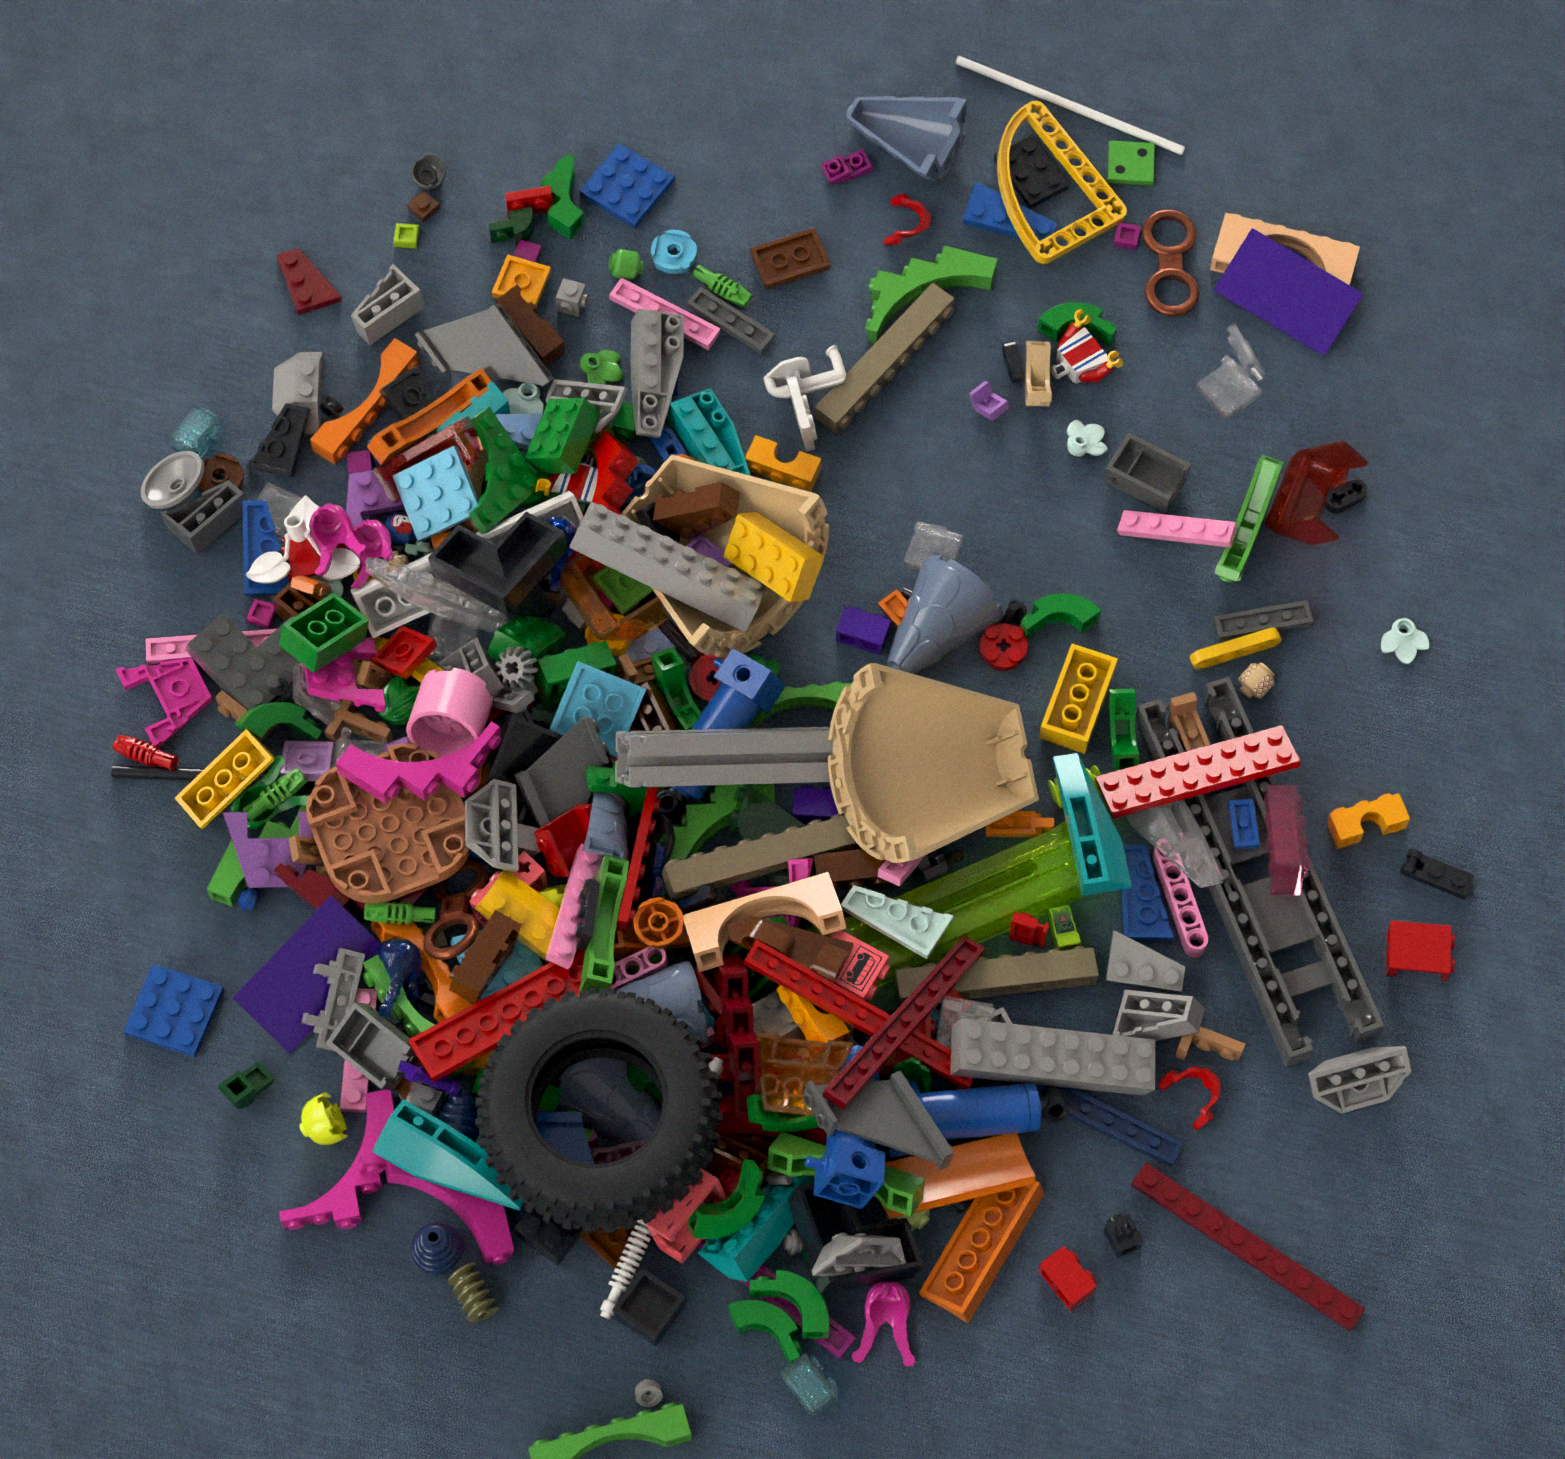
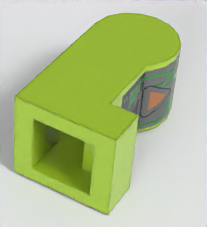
(1063, 928)

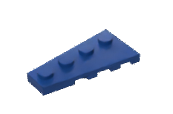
(989, 213)
(258, 539)
(1141, 905)

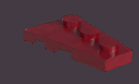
(305, 283)

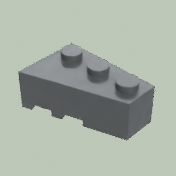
(207, 517)

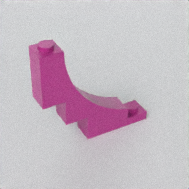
(483, 1217)

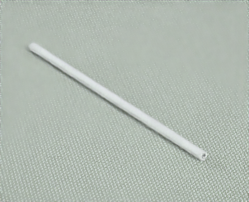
(1070, 105)

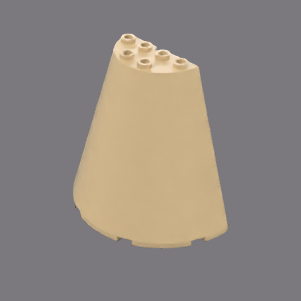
(790, 508)
(923, 762)

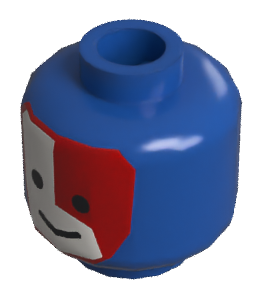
(400, 529)

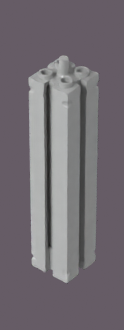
(722, 756)

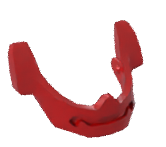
(919, 208)
(1209, 1081)

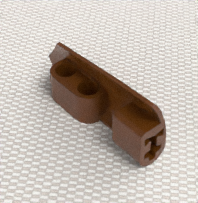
(812, 950)

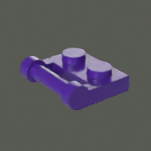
(418, 1074)

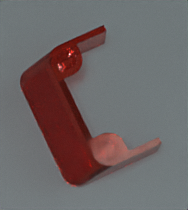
(459, 434)
(1305, 488)

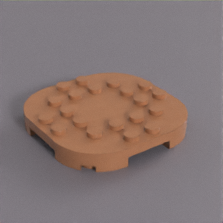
(388, 848)

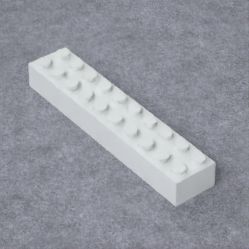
(389, 610)

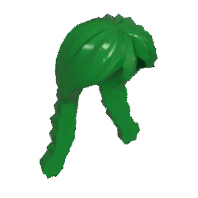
(398, 701)
(252, 792)

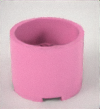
(449, 711)

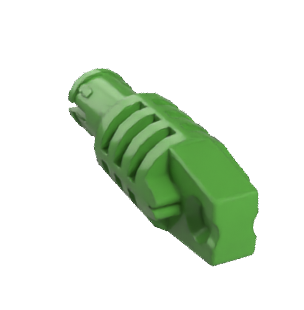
(723, 286)
(276, 793)
(398, 913)

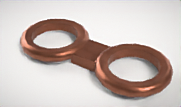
(1170, 263)
(454, 911)

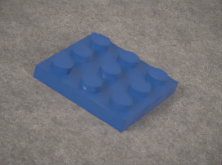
(627, 185)
(174, 1010)

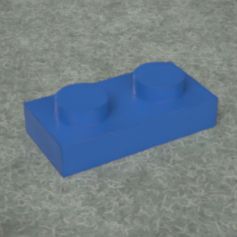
(1243, 824)

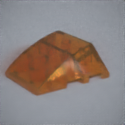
(790, 1064)

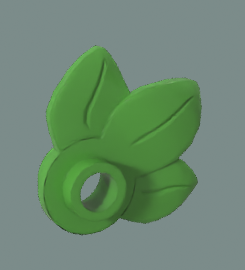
(605, 369)

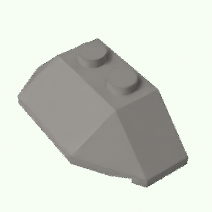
(300, 383)
(604, 398)
(493, 824)
(1360, 1078)
(858, 1253)

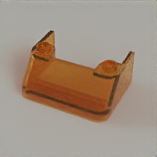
(584, 595)

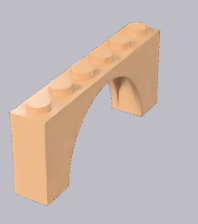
(1328, 254)
(807, 898)

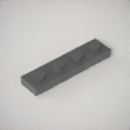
(731, 320)
(1250, 621)

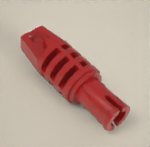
(144, 752)

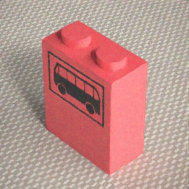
(862, 968)

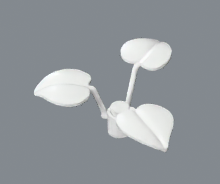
(273, 567)

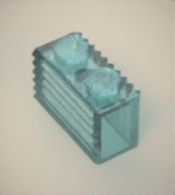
(196, 431)
(810, 1385)

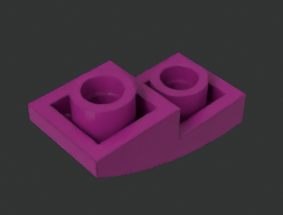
(846, 168)

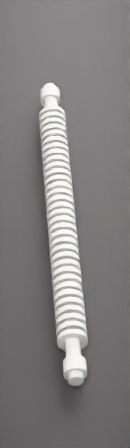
(635, 1247)

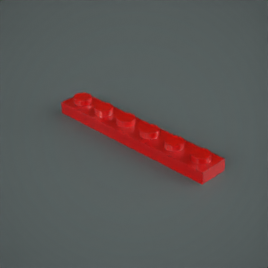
(637, 869)

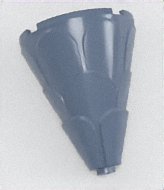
(914, 129)
(941, 615)
(607, 826)
(676, 990)
(608, 1100)

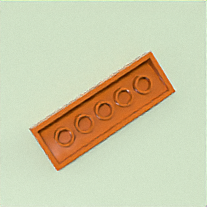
(974, 1171)
(980, 1249)

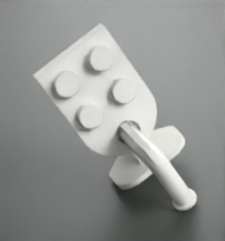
(796, 379)

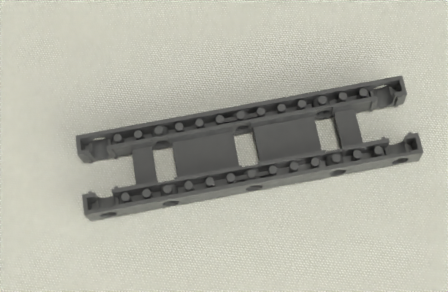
(1263, 921)

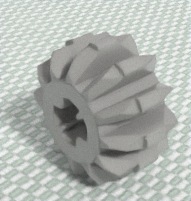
(508, 667)

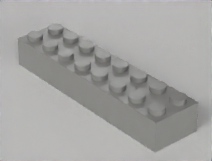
(668, 566)
(1052, 1057)

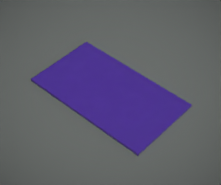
(1288, 292)
(286, 982)

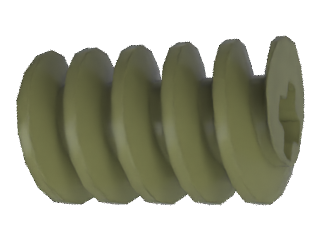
(471, 1294)

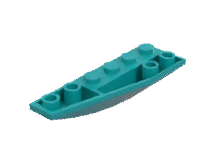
(707, 431)
(1092, 834)
(439, 1155)
(749, 1247)

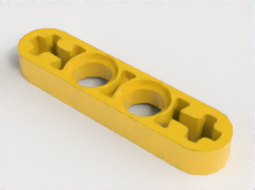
(1235, 648)

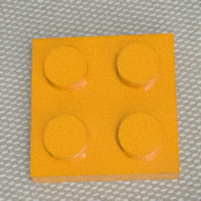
(527, 274)

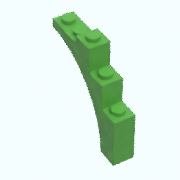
(950, 270)
(1249, 521)
(706, 820)
(229, 878)

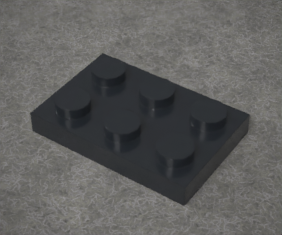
(1033, 173)

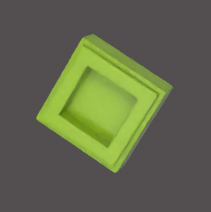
(406, 235)

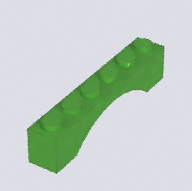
(810, 695)
(599, 955)
(378, 978)
(900, 1190)
(662, 1427)

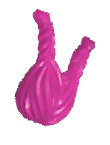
(330, 528)
(378, 545)
(886, 1303)

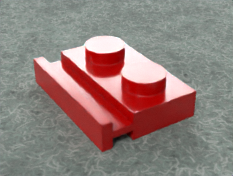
(537, 198)
(1027, 930)

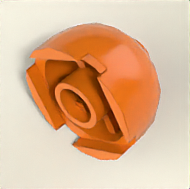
(658, 923)

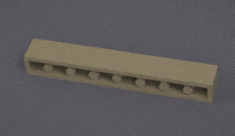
(884, 358)
(756, 857)
(1011, 974)

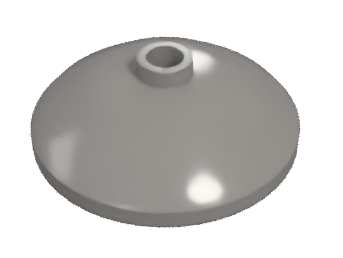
(172, 480)

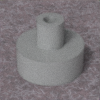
(648, 1393)

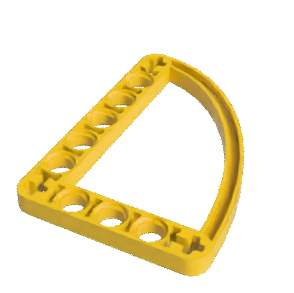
(1103, 211)

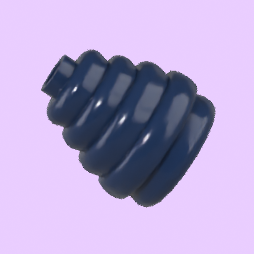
(460, 1114)
(440, 1255)

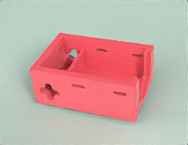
(528, 871)
(671, 1228)

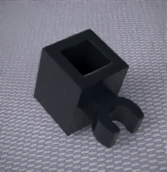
(1122, 1235)

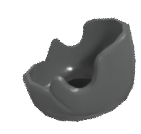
(428, 171)

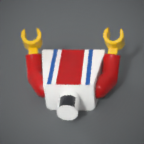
(1082, 356)
(580, 484)

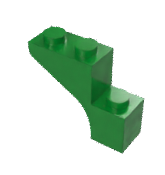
(563, 214)

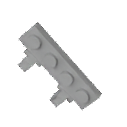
(514, 699)
(343, 980)

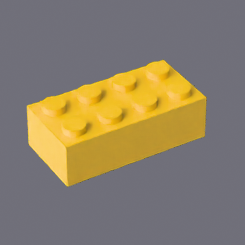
(773, 556)
(1078, 698)

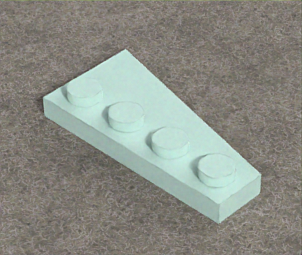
(904, 923)

